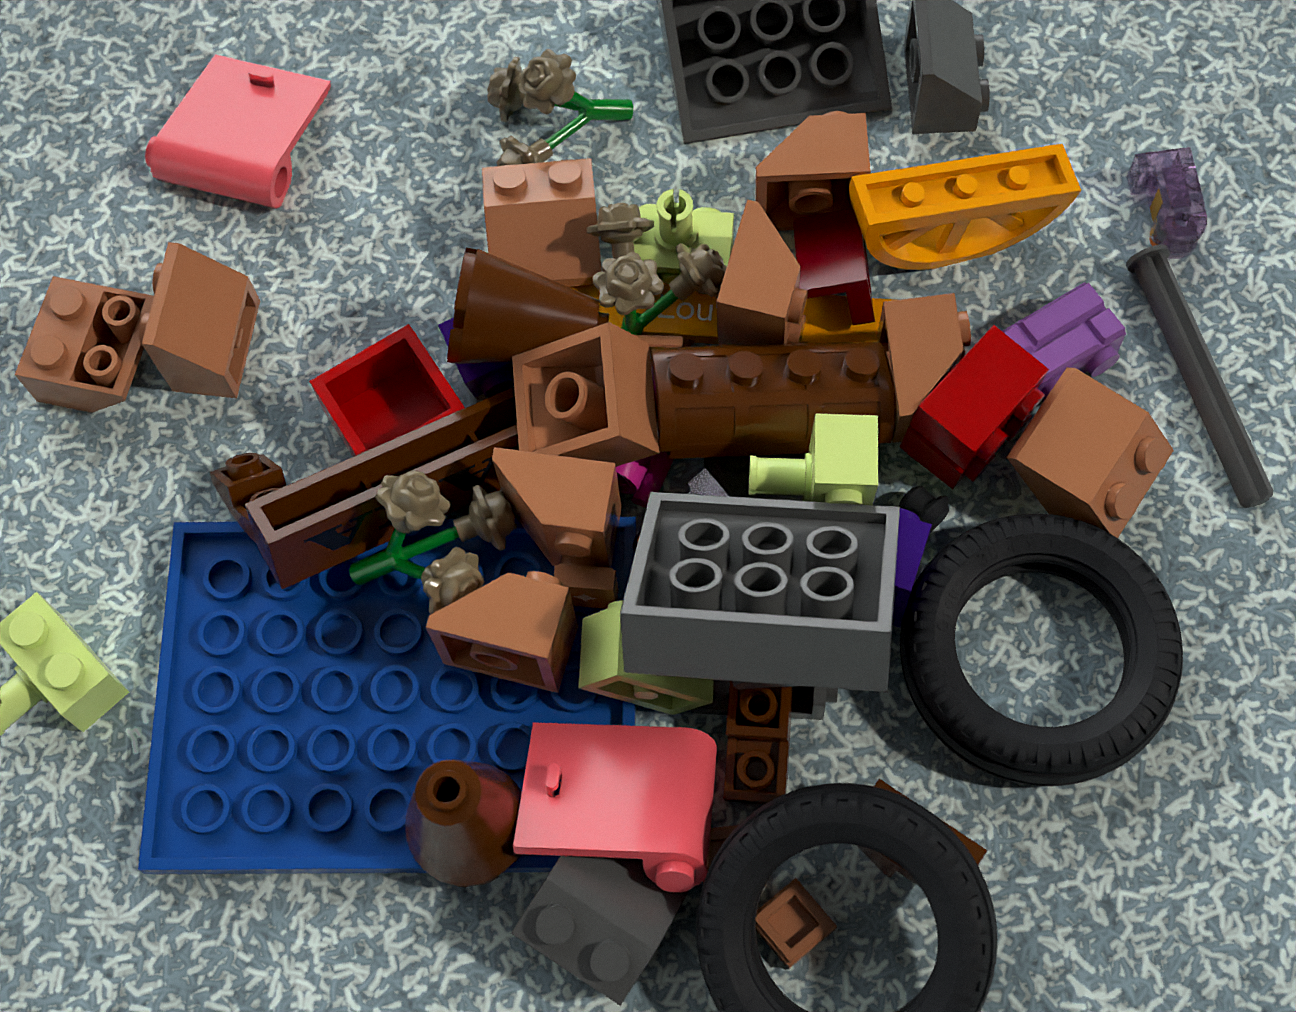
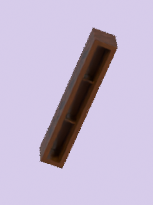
(336, 509)

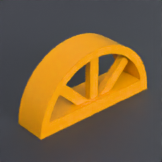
(961, 206)

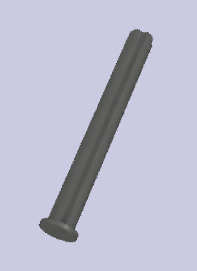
(1201, 375)

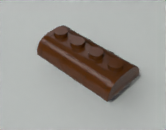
(764, 395)

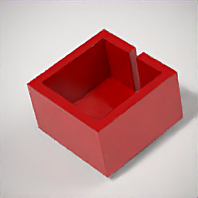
(385, 392)
(975, 409)

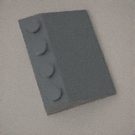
(771, 62)
(762, 591)

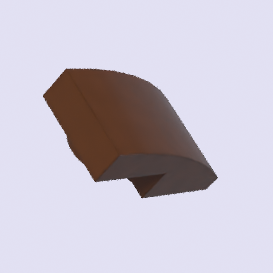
(244, 480)
(757, 744)

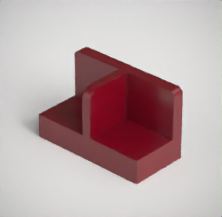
(835, 260)

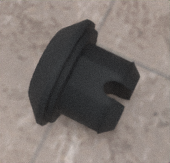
(925, 506)

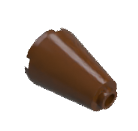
(512, 311)
(463, 822)

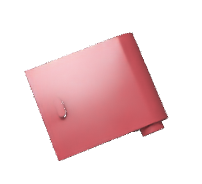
(237, 131)
(621, 797)

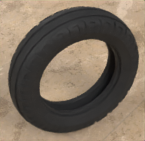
(1098, 565)
(862, 818)

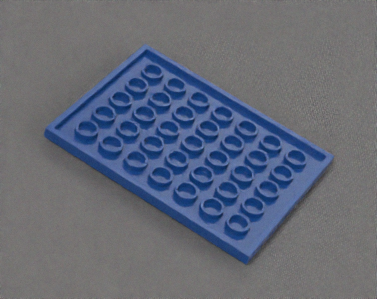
(318, 705)

